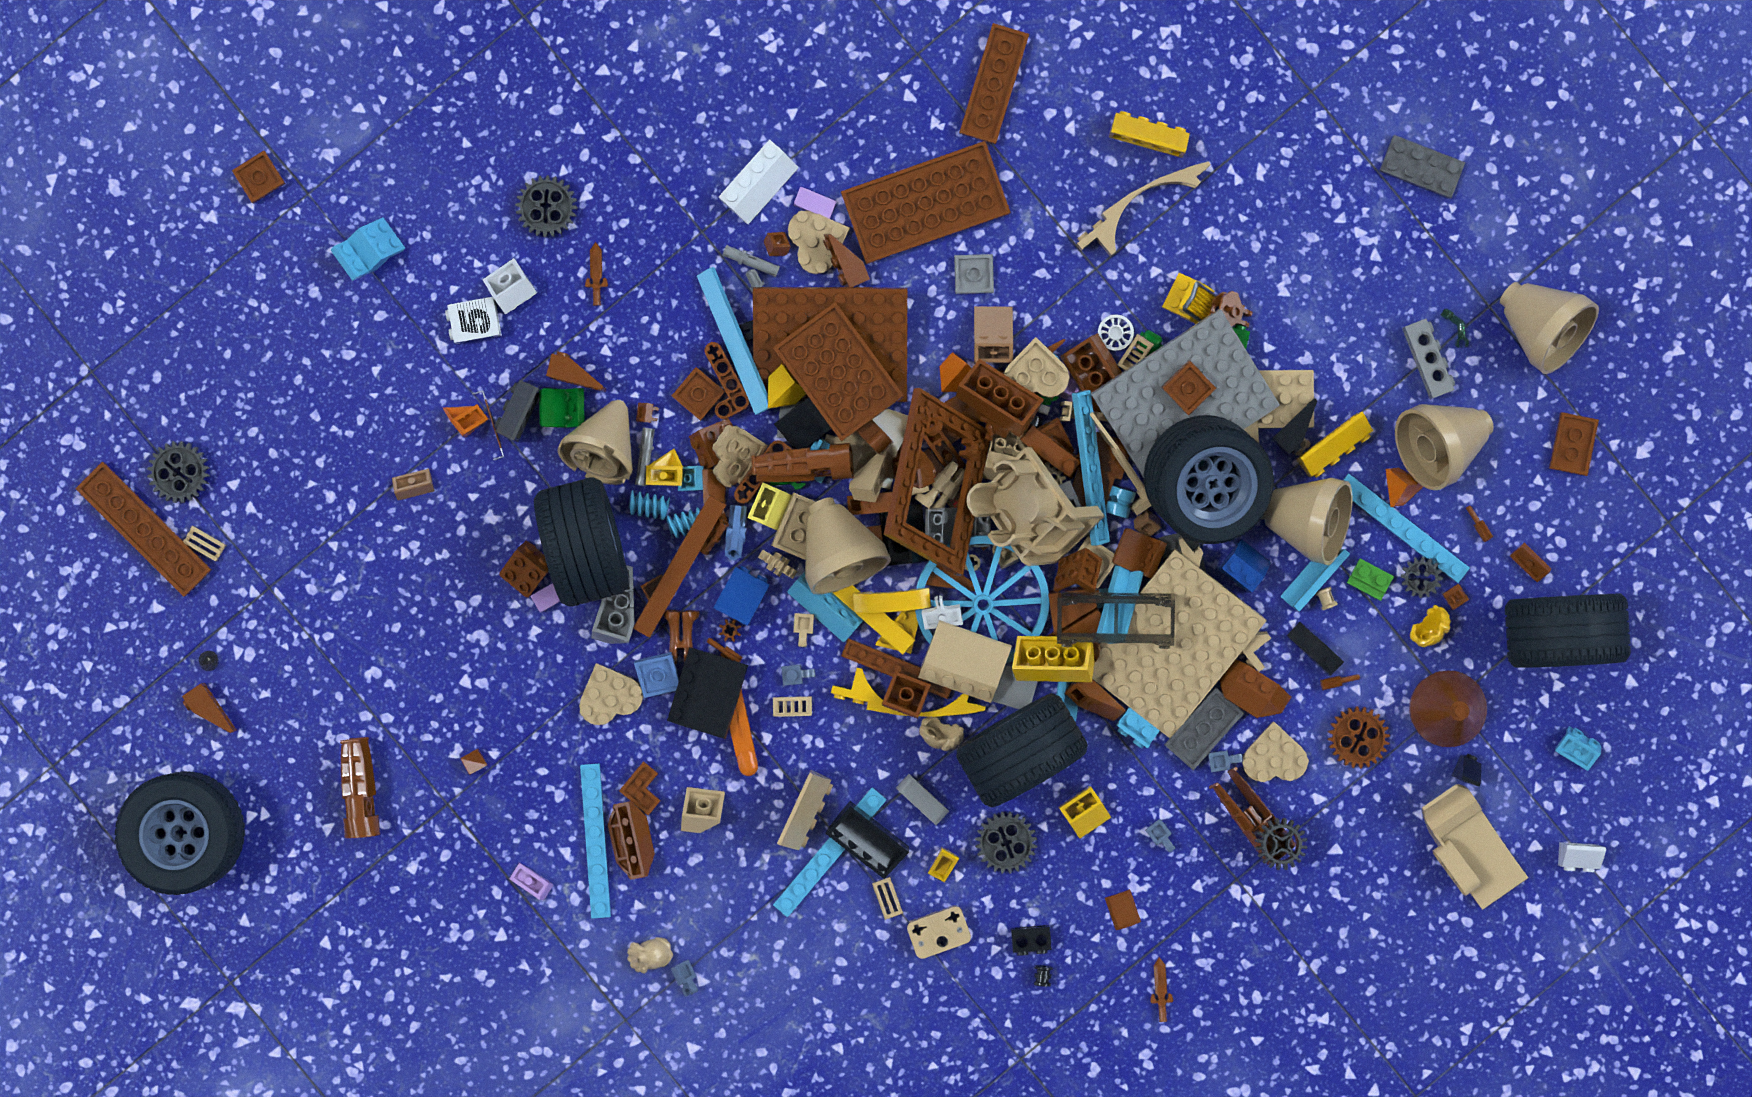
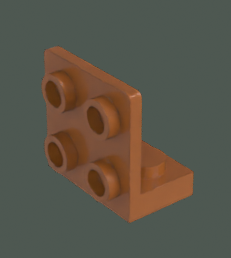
(1079, 569)

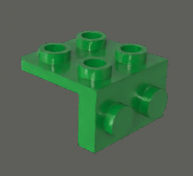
(561, 407)

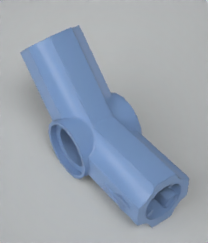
(735, 532)

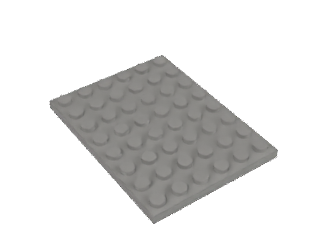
(1143, 410)

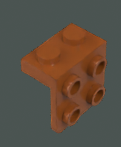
(703, 442)
(1139, 552)
(525, 569)

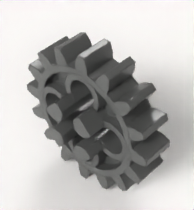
(1412, 584)

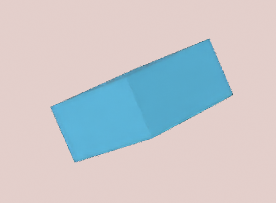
(692, 478)

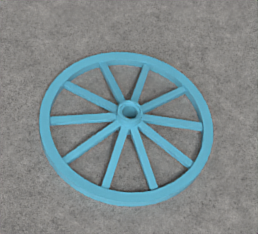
(1043, 600)

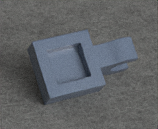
(793, 674)
(1221, 761)
(1159, 833)
(684, 976)

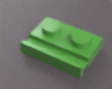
(1370, 579)

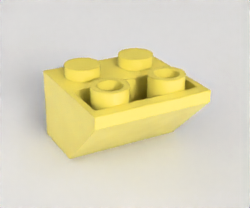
(769, 506)

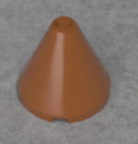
(1448, 708)

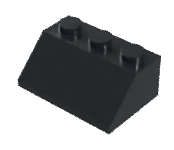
(898, 553)

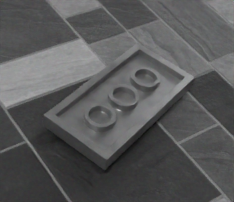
(1422, 166)
(1204, 729)

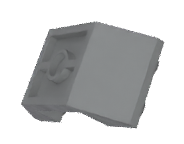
(941, 521)

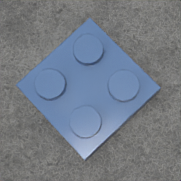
(657, 674)

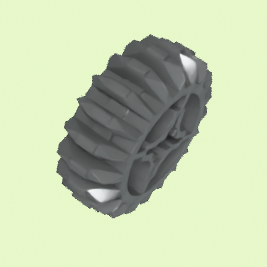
(1287, 837)

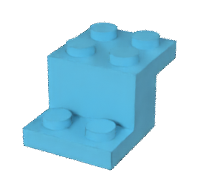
(367, 249)

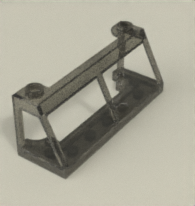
(1159, 599)

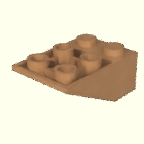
(993, 334)

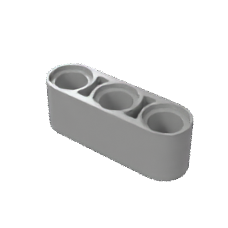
(922, 799)

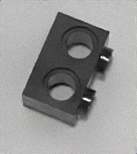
(1030, 934)

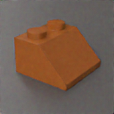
(906, 695)

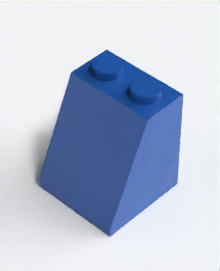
(1245, 566)
(742, 595)

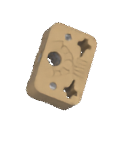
(937, 925)

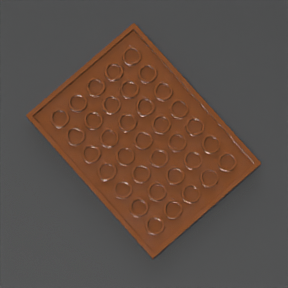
(874, 312)

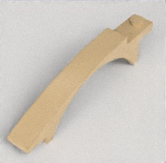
(1105, 231)
(1260, 637)

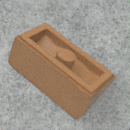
(412, 484)

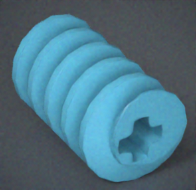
(648, 505)
(682, 524)

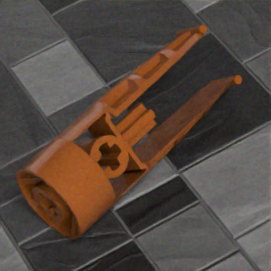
(804, 464)
(358, 789)
(1250, 819)

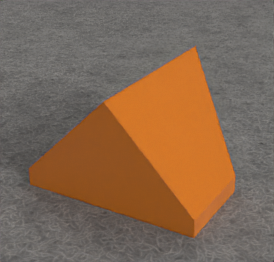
(952, 373)
(466, 418)
(1401, 486)

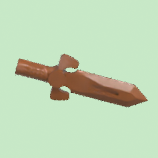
(596, 274)
(1161, 989)

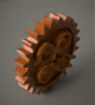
(1342, 729)

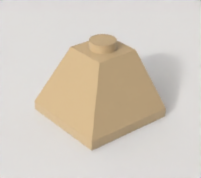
(701, 809)

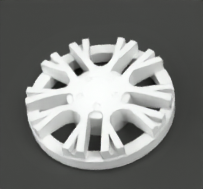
(1116, 332)

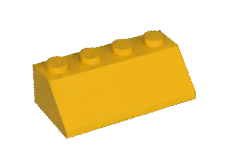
(1149, 135)
(1334, 444)
(1045, 660)

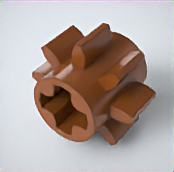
(725, 628)

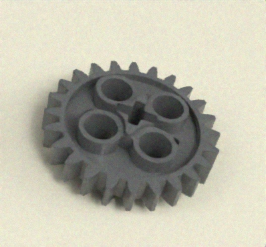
(564, 206)
(169, 486)
(990, 849)

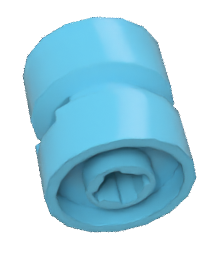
(1120, 502)

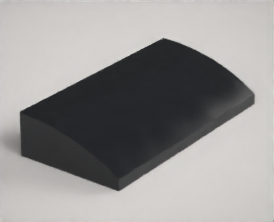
(867, 840)

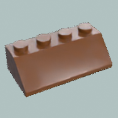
(1091, 365)
(999, 397)

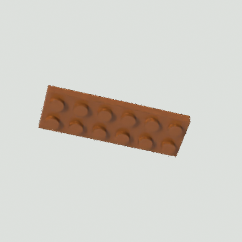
(994, 83)

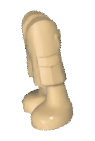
(945, 484)

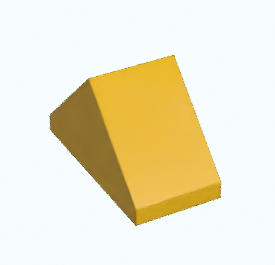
(943, 864)

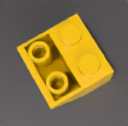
(1084, 812)

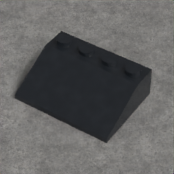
(707, 693)

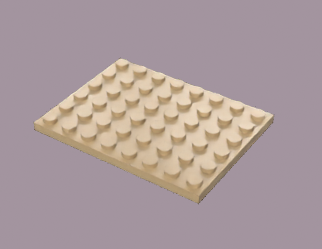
(1209, 636)

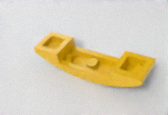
(891, 601)

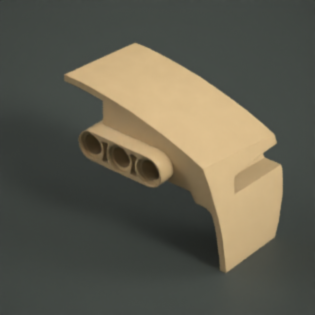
(1470, 847)

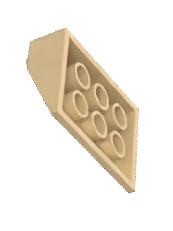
(894, 426)
(964, 661)
(804, 811)

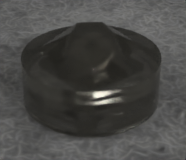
(208, 660)

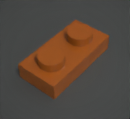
(1530, 562)

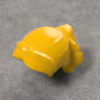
(1432, 627)

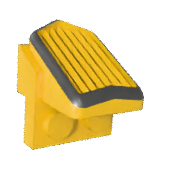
(1189, 299)

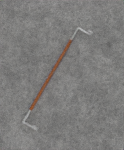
(492, 424)

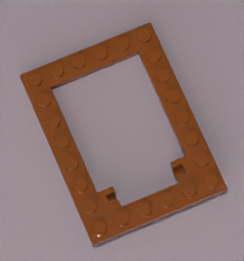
(923, 412)

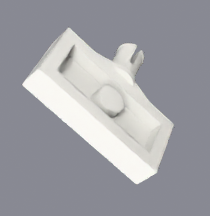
(948, 614)

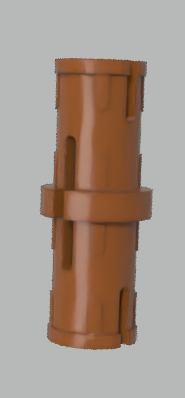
(714, 536)

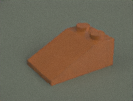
(566, 370)

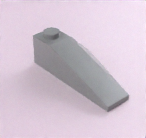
(616, 616)

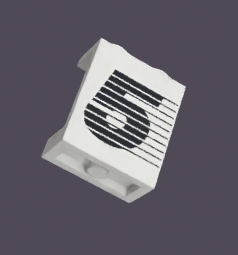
(473, 320)

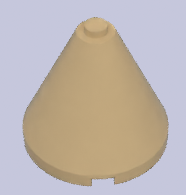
(601, 445)

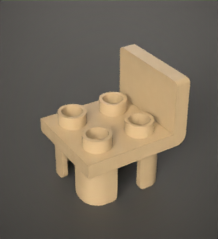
(1031, 510)

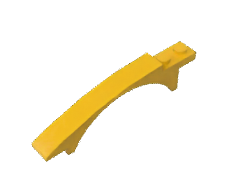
(862, 691)

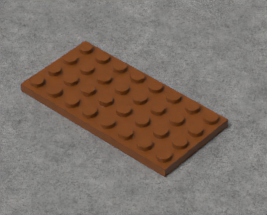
(925, 202)

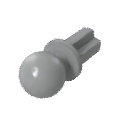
(754, 279)

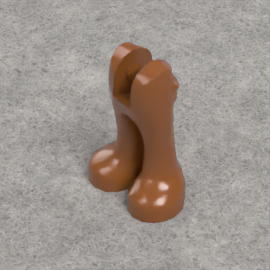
(673, 619)

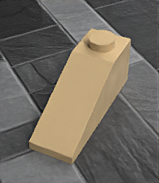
(870, 477)

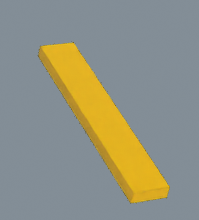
(879, 622)

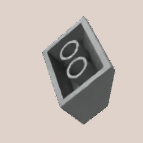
(517, 410)

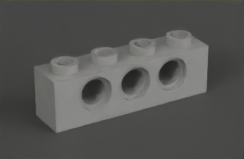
(1426, 369)

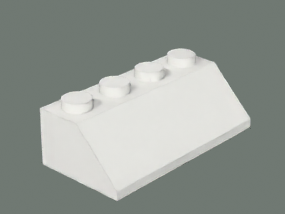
(758, 182)

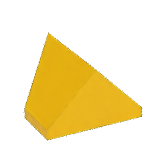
(783, 388)
(665, 470)

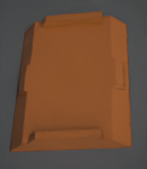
(712, 486)
(1123, 910)

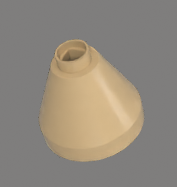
(1548, 322)
(1440, 442)
(1312, 517)
(839, 549)

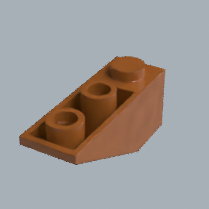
(850, 267)
(864, 507)
(1095, 699)

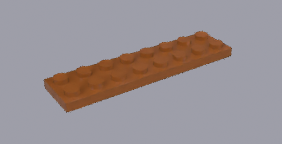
(143, 529)

